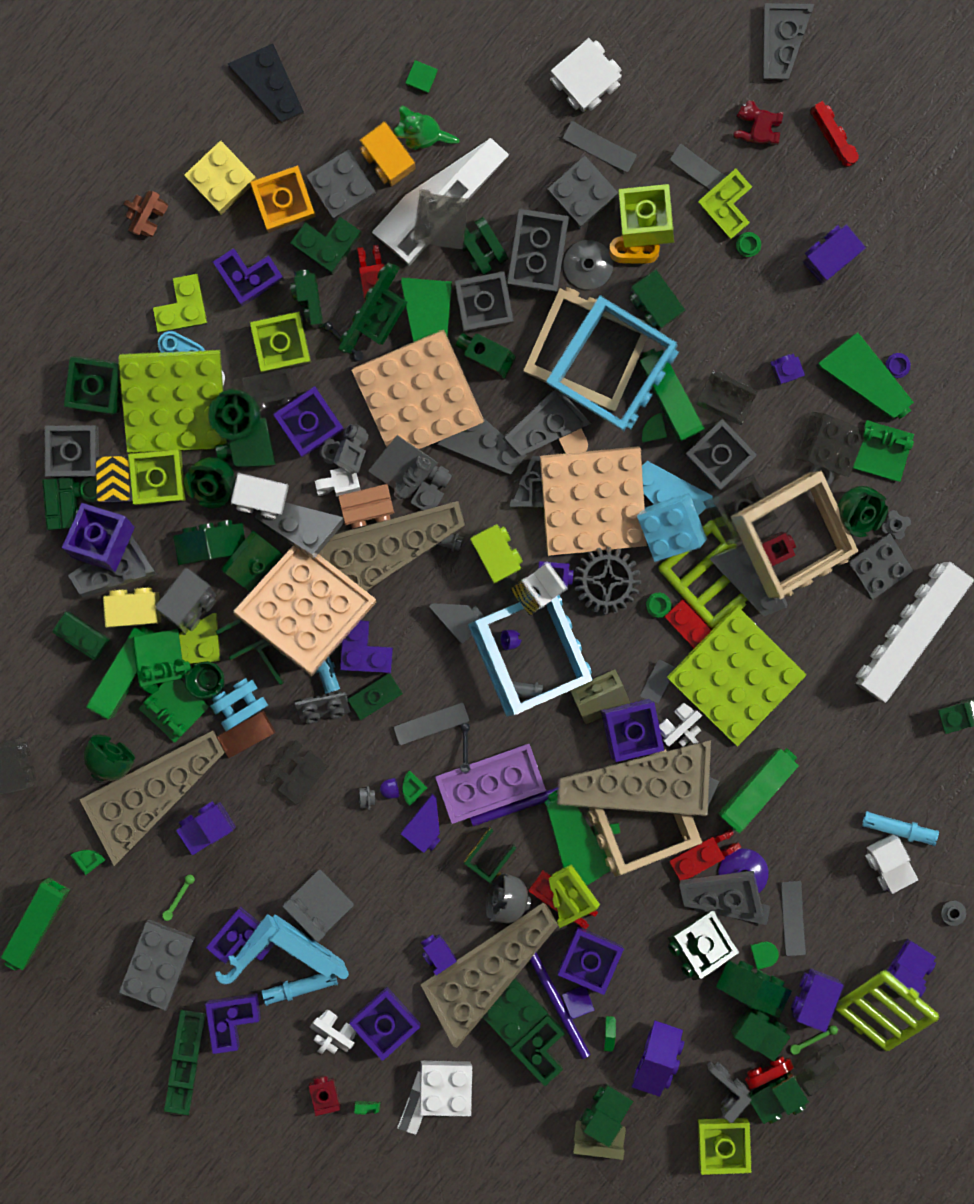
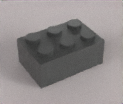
(537, 251)
(157, 964)

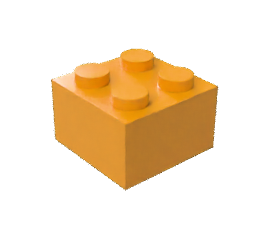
(387, 154)
(283, 199)

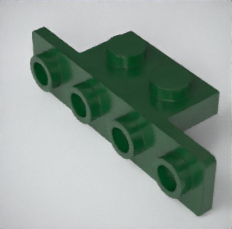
(378, 312)

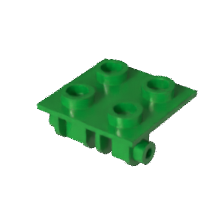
(884, 451)
(159, 657)
(173, 708)

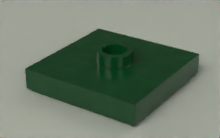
(252, 561)

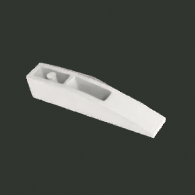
(457, 180)

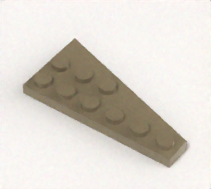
(381, 549)
(657, 783)
(140, 799)
(479, 978)

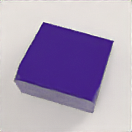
(578, 1002)

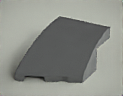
(530, 490)

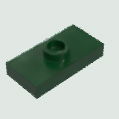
(375, 696)

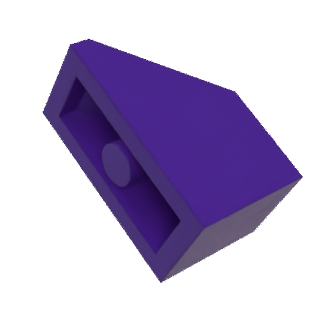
(424, 826)

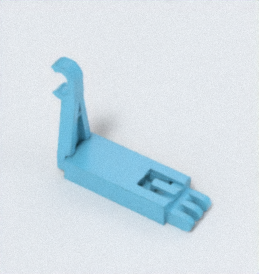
(292, 941)

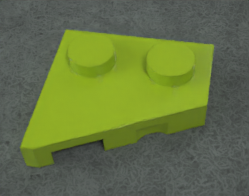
(202, 642)
(571, 896)

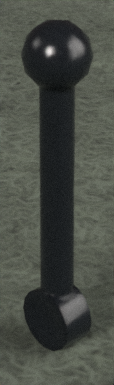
(328, 326)
(465, 767)

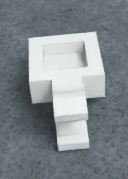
(341, 481)

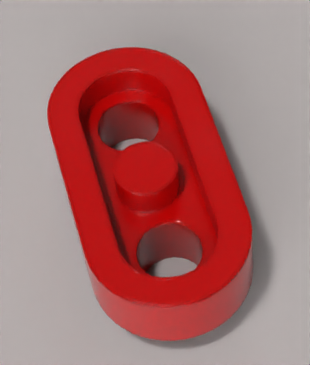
(759, 1076)

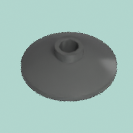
(585, 277)

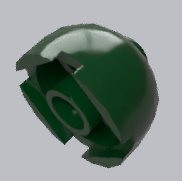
(234, 414)
(210, 482)
(862, 510)
(106, 759)

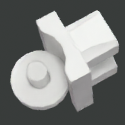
(688, 718)
(342, 1039)

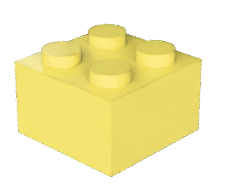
(220, 177)
(131, 608)

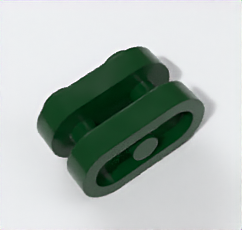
(481, 261)

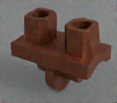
(150, 203)

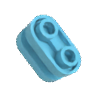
(174, 342)
(242, 690)

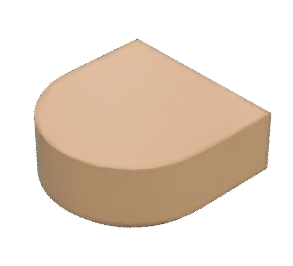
(574, 442)

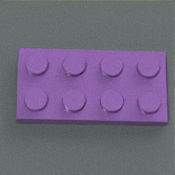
(490, 783)

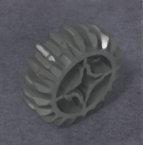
(623, 581)

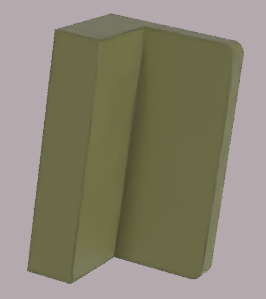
(599, 694)
(587, 1145)

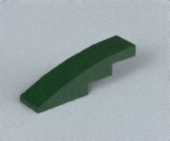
(184, 1063)

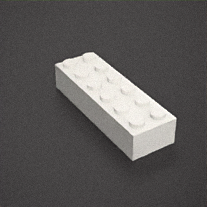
(914, 632)

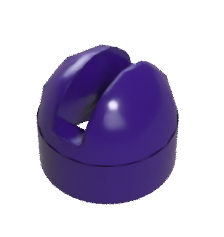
(510, 639)
(390, 788)

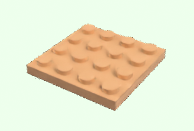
(418, 392)
(592, 500)
(305, 608)

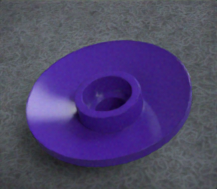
(746, 860)

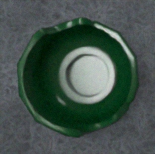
(204, 680)

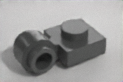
(349, 454)
(427, 495)

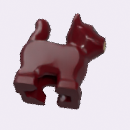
(762, 122)

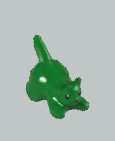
(421, 130)

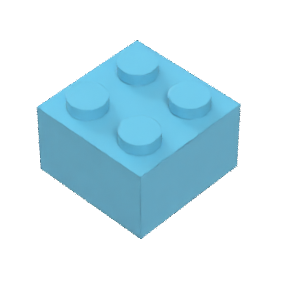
(672, 527)

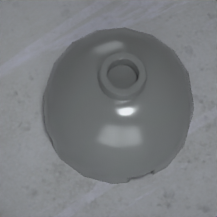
(508, 899)

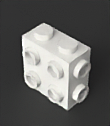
(586, 75)

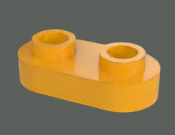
(633, 254)

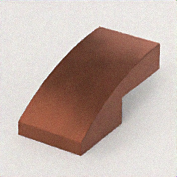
(246, 734)

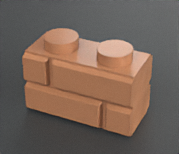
(366, 505)

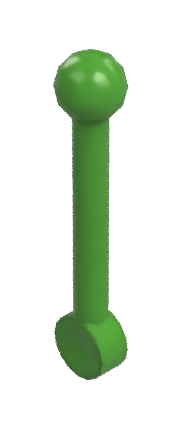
(167, 915)
(795, 1049)

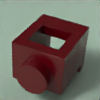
(785, 551)
(328, 1105)

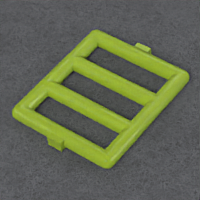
(681, 585)
(898, 1034)

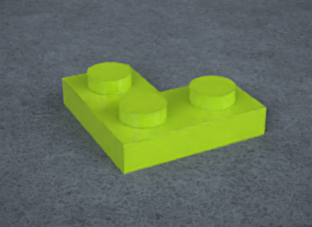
(720, 203)
(187, 311)

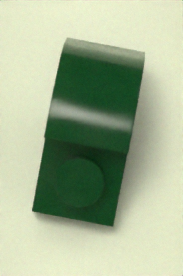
(957, 716)

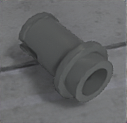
(453, 542)
(527, 690)

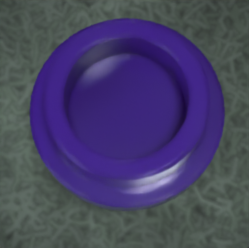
(898, 365)

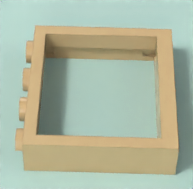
(539, 373)
(830, 512)
(614, 859)

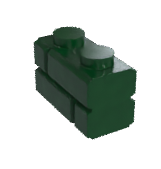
(60, 502)
(81, 635)

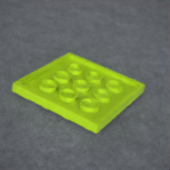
(170, 400)
(736, 675)

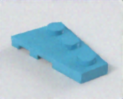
(663, 486)

